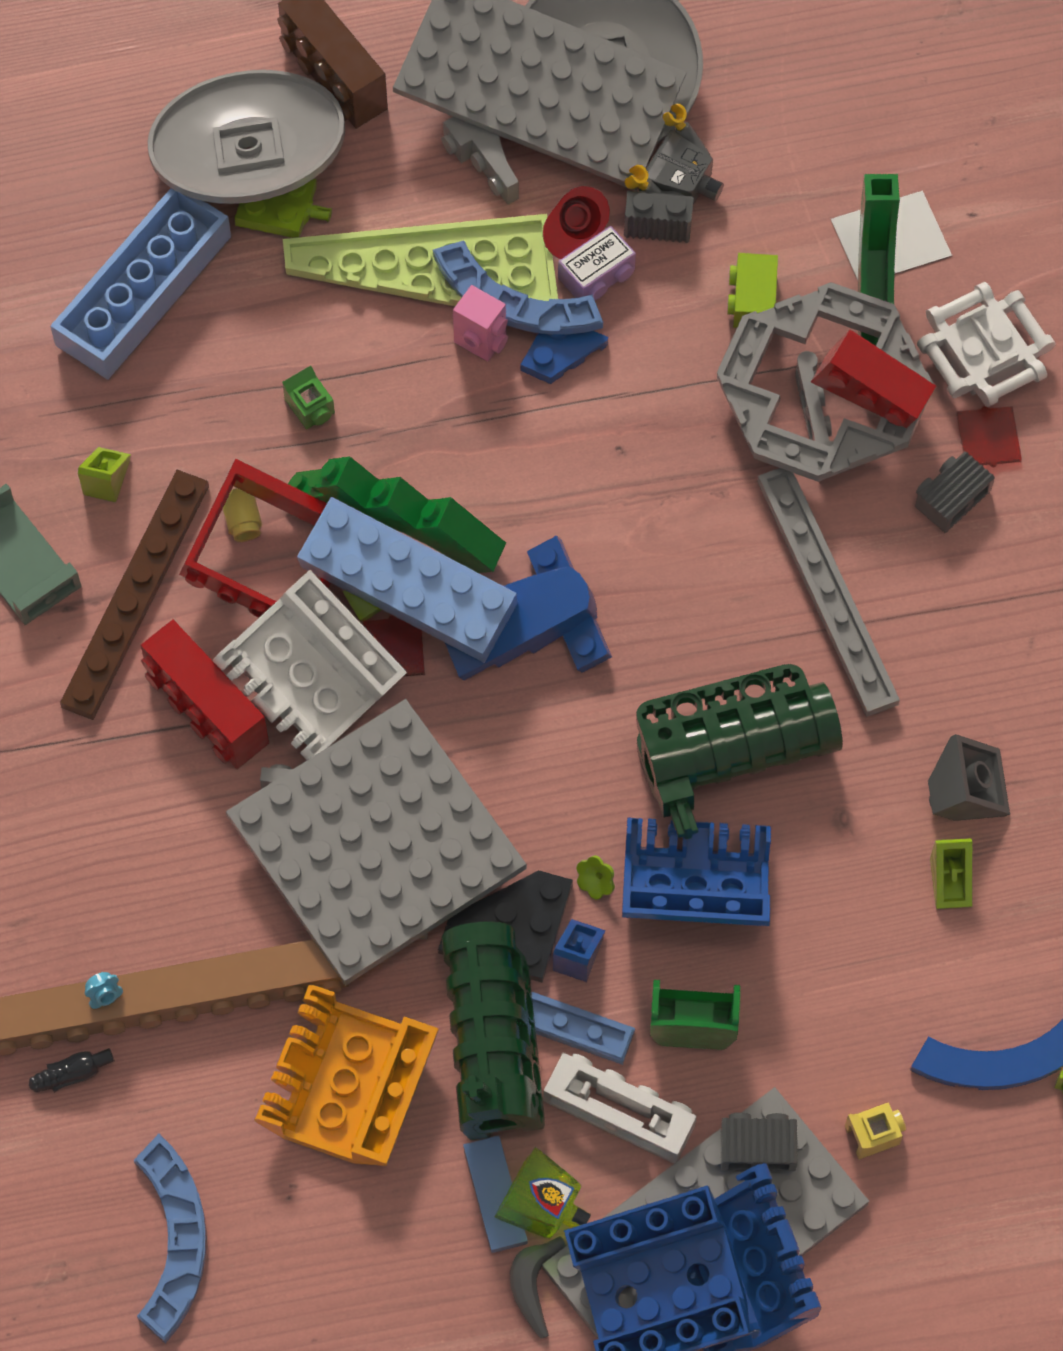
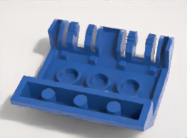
(695, 880)
(766, 1261)

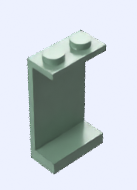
(30, 569)

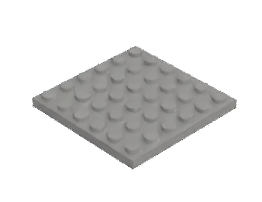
(375, 841)

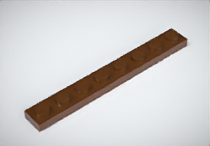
(134, 595)

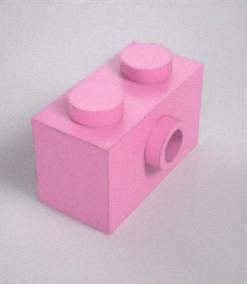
(480, 323)

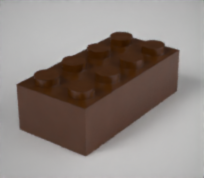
(333, 58)

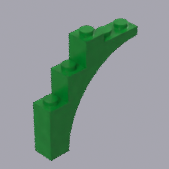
(396, 503)

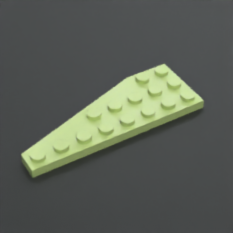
(403, 260)

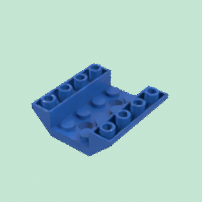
(654, 1254)

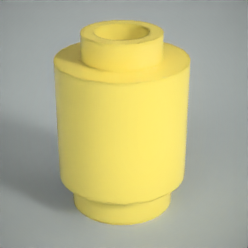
(242, 516)

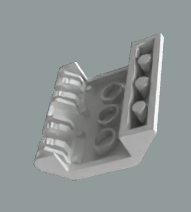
(311, 665)

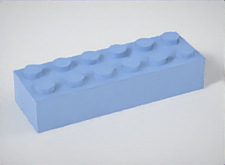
(140, 282)
(407, 579)

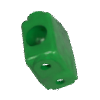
(694, 1018)

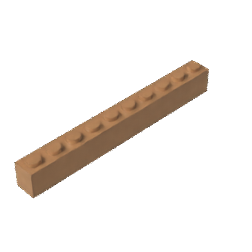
(166, 994)

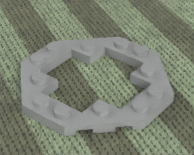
(755, 407)

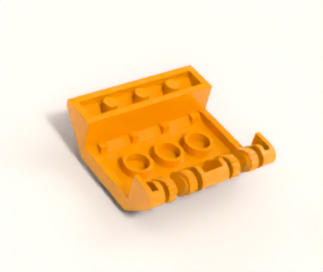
(346, 1080)

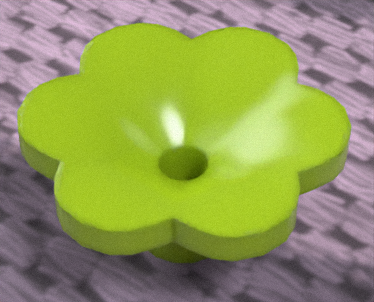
(595, 877)

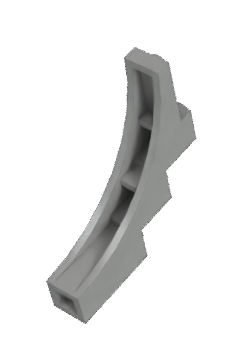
(485, 154)

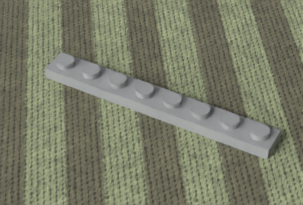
(828, 591)

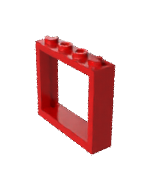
(264, 488)

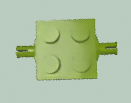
(284, 213)

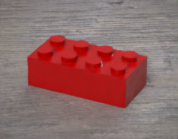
(204, 695)

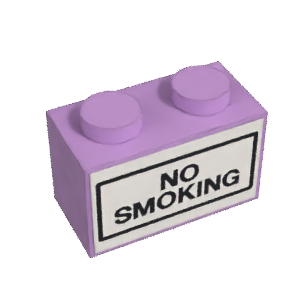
(597, 265)

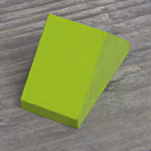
(103, 473)
(952, 873)

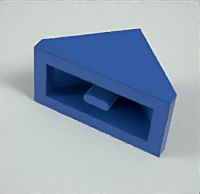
(577, 950)

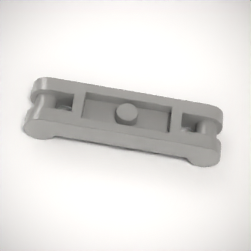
(812, 399)

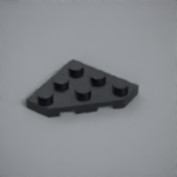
(532, 908)

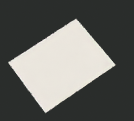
(917, 234)

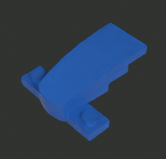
(548, 607)

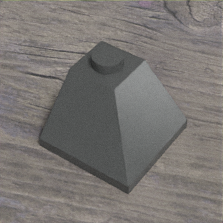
(968, 781)

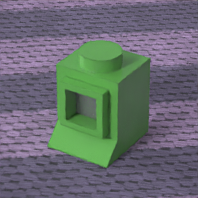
(308, 398)

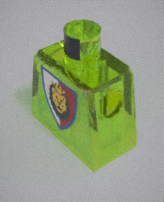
(542, 1198)

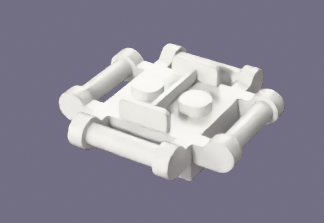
(985, 345)

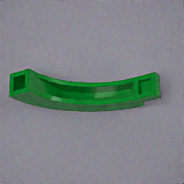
(878, 238)

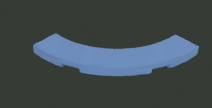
(523, 313)
(185, 1238)

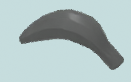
(524, 1281)

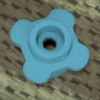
(102, 989)

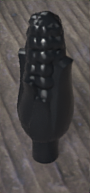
(70, 1070)

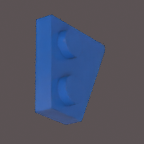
(556, 353)

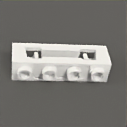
(670, 1123)

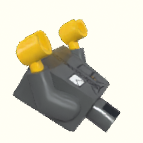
(680, 164)

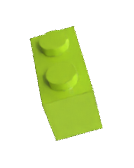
(754, 285)

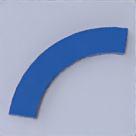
(992, 1068)

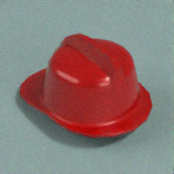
(575, 220)

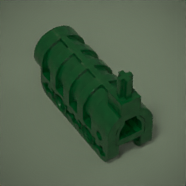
(732, 736)
(492, 1030)

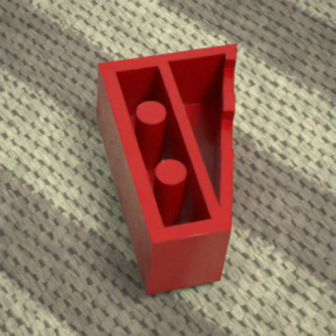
(873, 380)

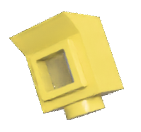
(876, 1129)

